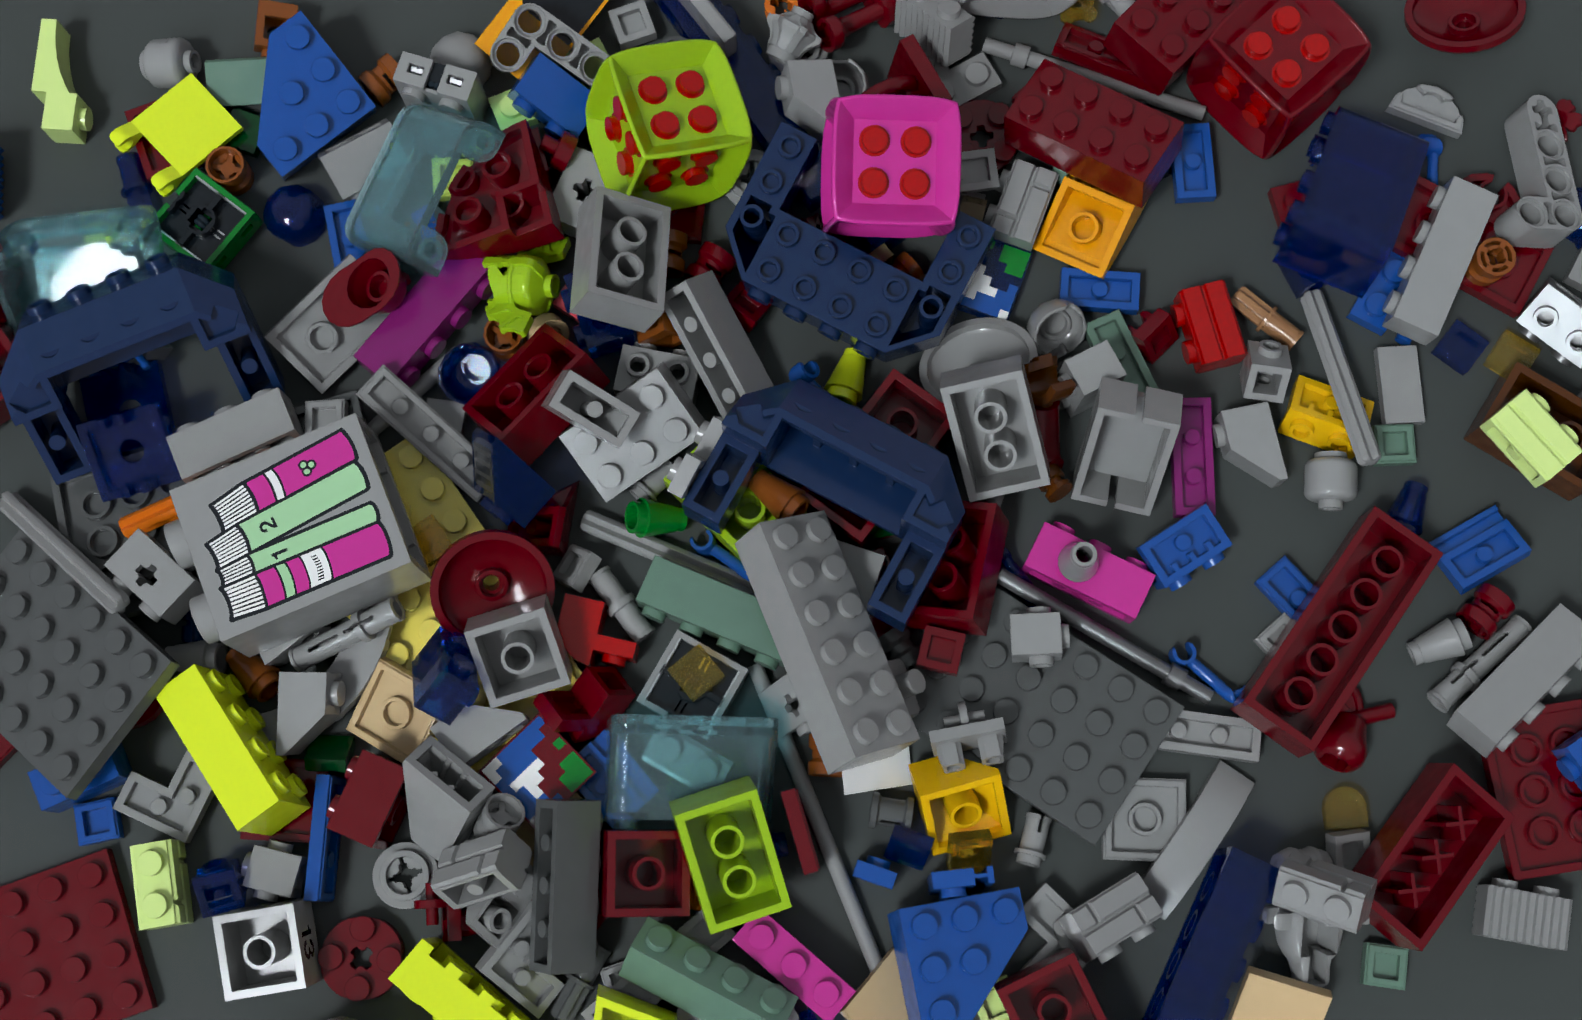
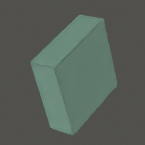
(1395, 444)
(1384, 966)

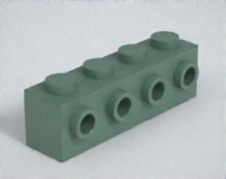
(708, 609)
(701, 979)

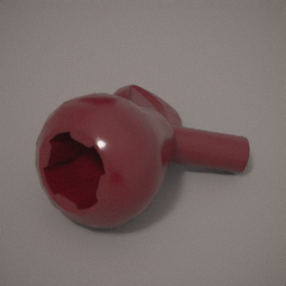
(1345, 741)

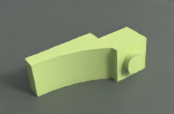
(65, 113)

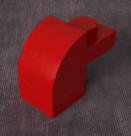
(581, 629)

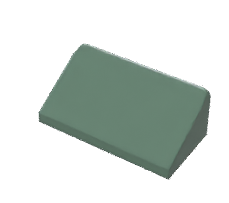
(236, 80)

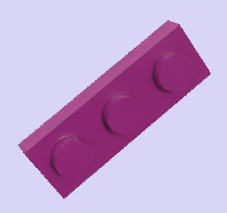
(1193, 459)

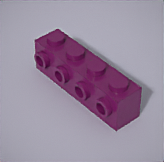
(426, 320)

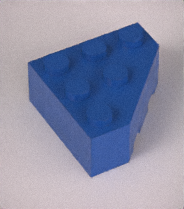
(305, 98)
(955, 951)

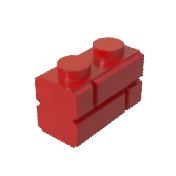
(1208, 327)

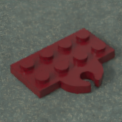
(1511, 290)

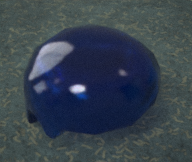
(295, 215)
(466, 370)

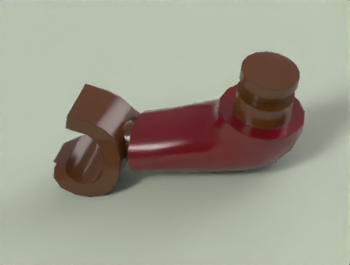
(1046, 394)

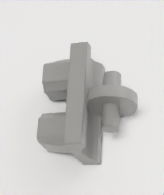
(965, 733)

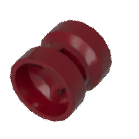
(711, 258)
(1486, 611)

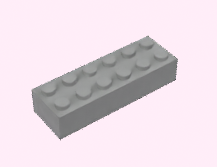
(826, 641)

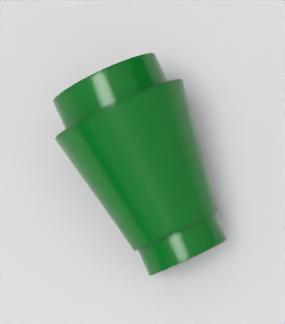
(653, 518)

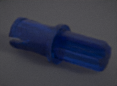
(133, 178)

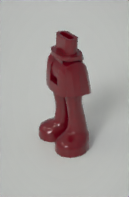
(835, 30)

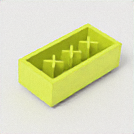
(233, 750)

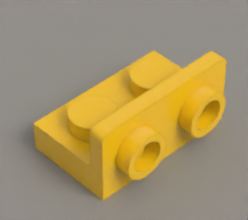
(1315, 417)

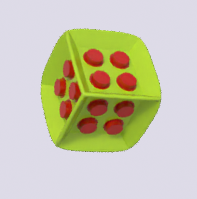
(669, 123)

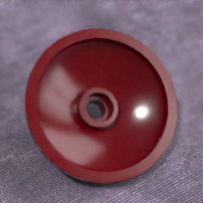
(1463, 24)
(459, 574)

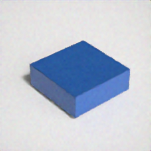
(98, 822)

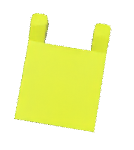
(182, 128)

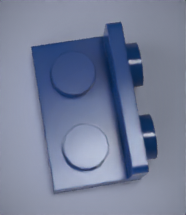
(1183, 547)

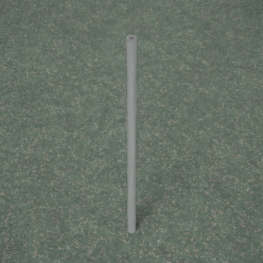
(823, 834)

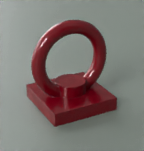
(911, 73)

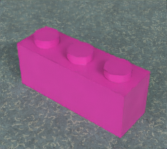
(1115, 588)
(794, 966)

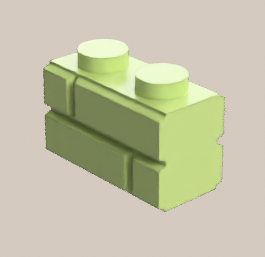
(1532, 437)
(161, 884)

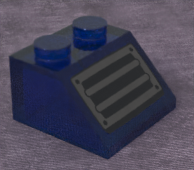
(506, 482)

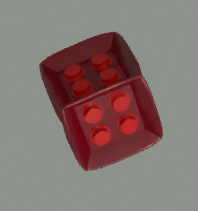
(1276, 68)

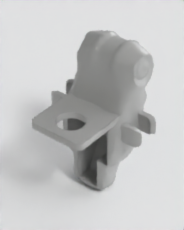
(1303, 940)

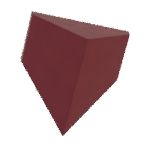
(553, 523)

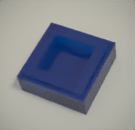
(1460, 347)
(908, 847)

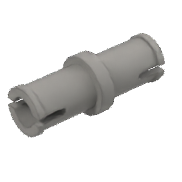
(621, 605)

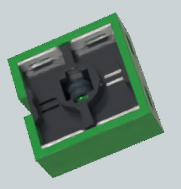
(207, 221)

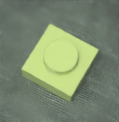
(505, 112)

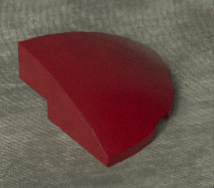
(501, 202)

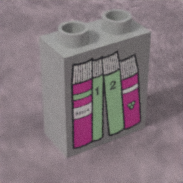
(295, 538)

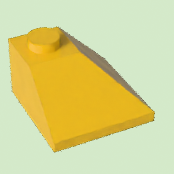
(959, 800)

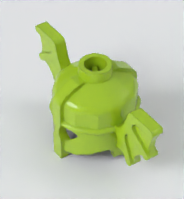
(525, 286)

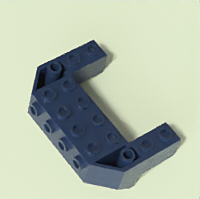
(834, 283)
(118, 322)
(848, 461)

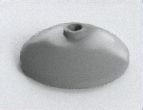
(972, 344)

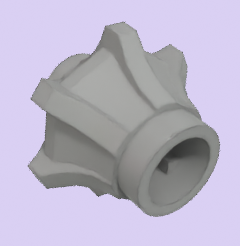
(791, 35)

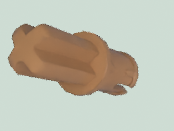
(1265, 317)

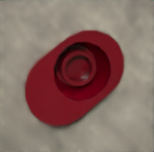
(365, 288)

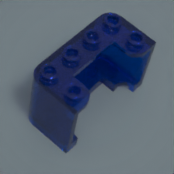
(1350, 201)

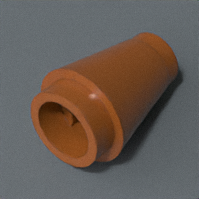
(779, 495)
(257, 679)

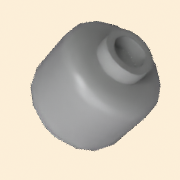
(169, 61)
(1330, 480)

